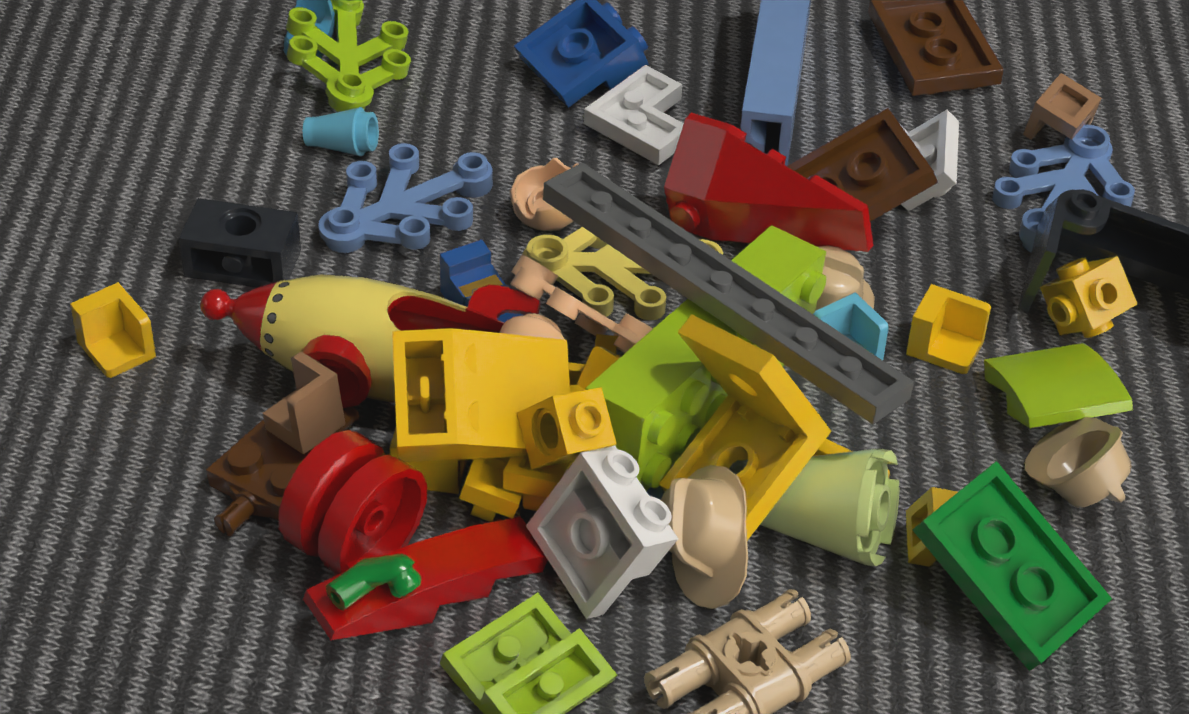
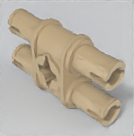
(749, 664)

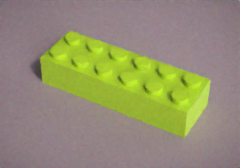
(661, 389)

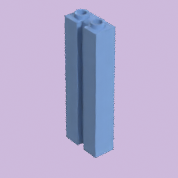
(775, 75)

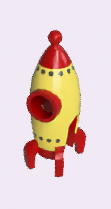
(351, 322)

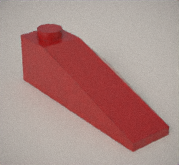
(737, 192)

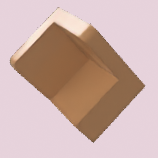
(1063, 107)
(309, 411)

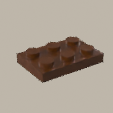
(935, 45)
(872, 164)

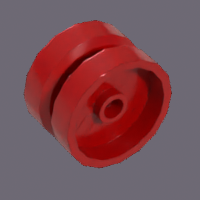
(351, 502)

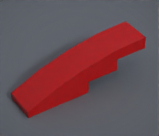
(452, 570)

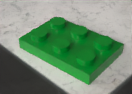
(1012, 565)

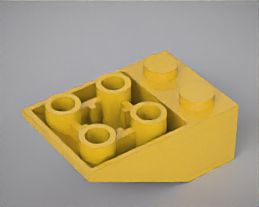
(465, 388)

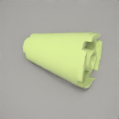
(841, 504)

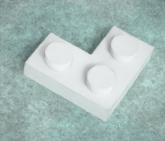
(636, 116)

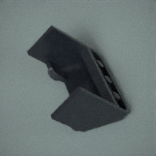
(1101, 229)

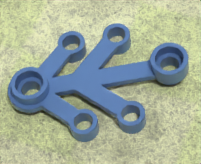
(1086, 151)
(351, 224)

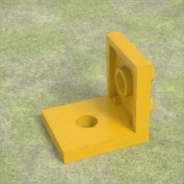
(758, 420)

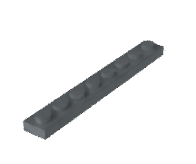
(730, 293)

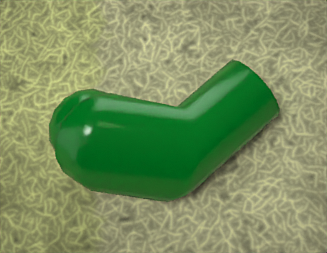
(372, 572)

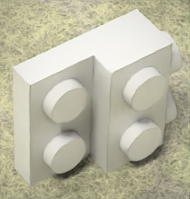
(601, 528)

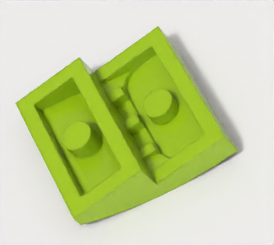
(1057, 385)
(527, 663)

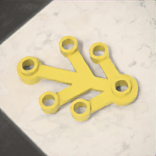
(568, 262)

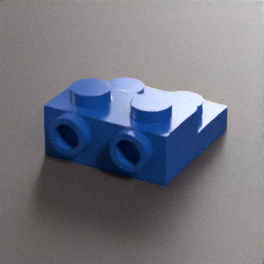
(582, 50)

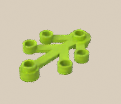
(347, 87)

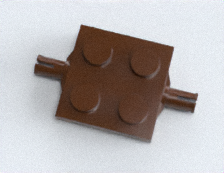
(257, 473)

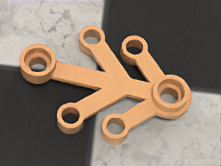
(536, 280)

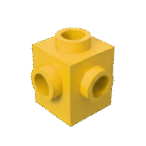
(1088, 296)

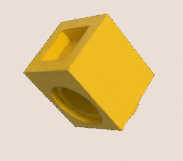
(566, 426)

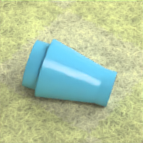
(343, 131)

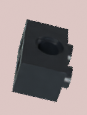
(239, 243)

